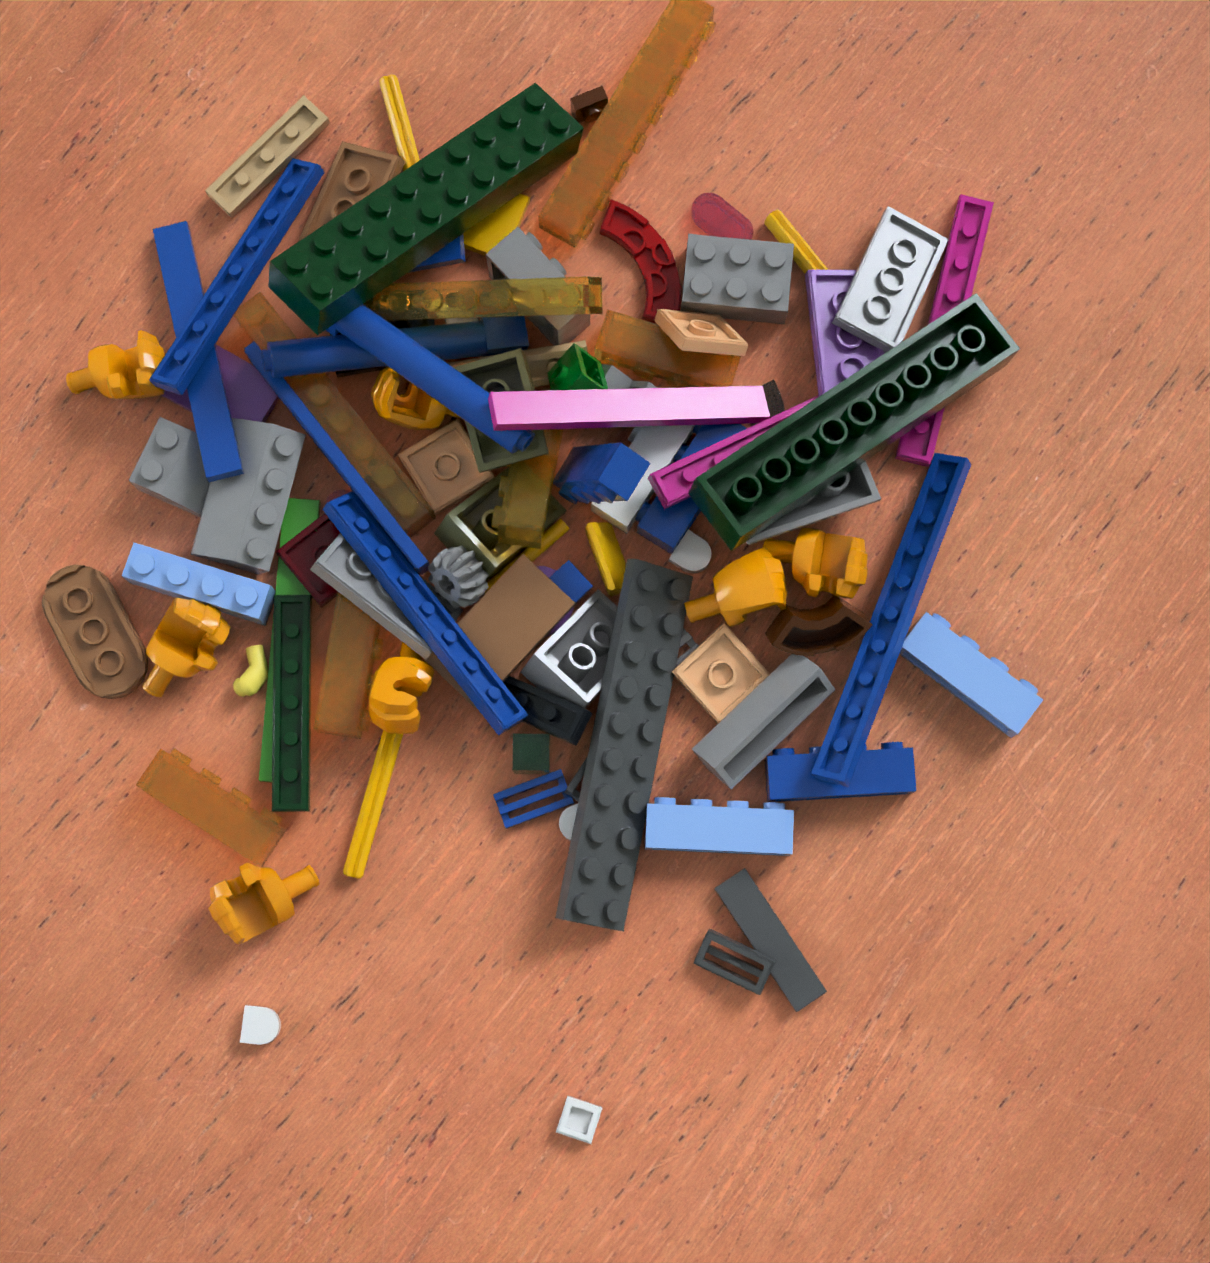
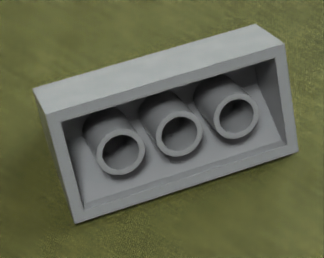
(843, 495)
(247, 510)

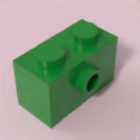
(577, 371)

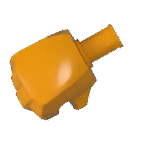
(119, 371)
(410, 410)
(824, 561)
(742, 588)
(184, 643)
(395, 692)
(257, 900)

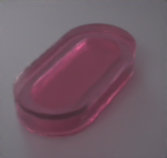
(720, 218)

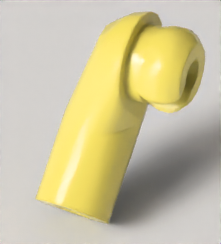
(256, 673)

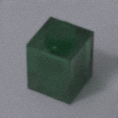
(531, 753)

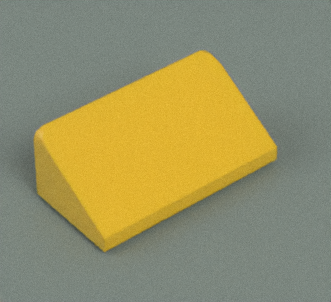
(607, 555)

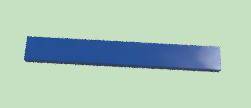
(236, 276)
(207, 388)
(340, 462)
(425, 612)

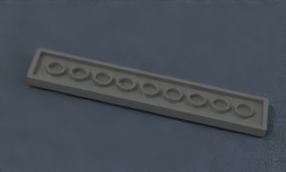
(624, 746)

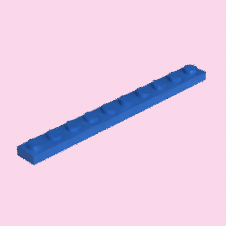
(891, 620)

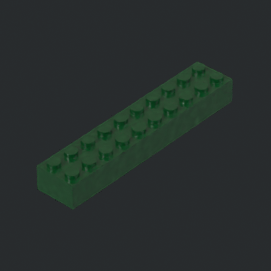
(423, 208)
(852, 422)

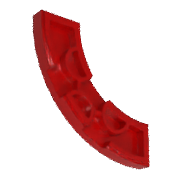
(650, 254)

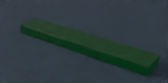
(291, 703)

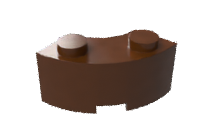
(818, 629)

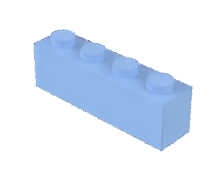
(197, 581)
(970, 674)
(719, 829)

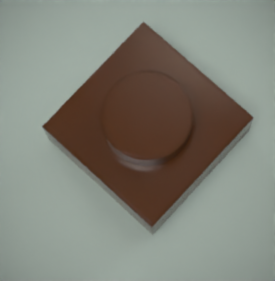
(589, 105)

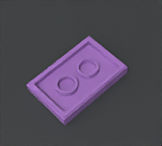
(245, 389)

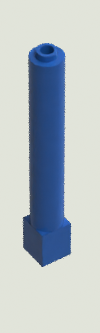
(446, 341)
(427, 373)

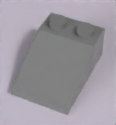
(172, 468)
(576, 655)

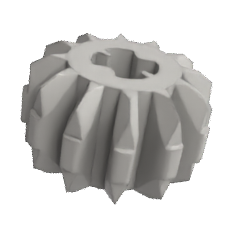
(458, 576)

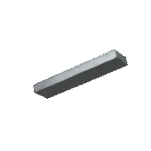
(770, 938)

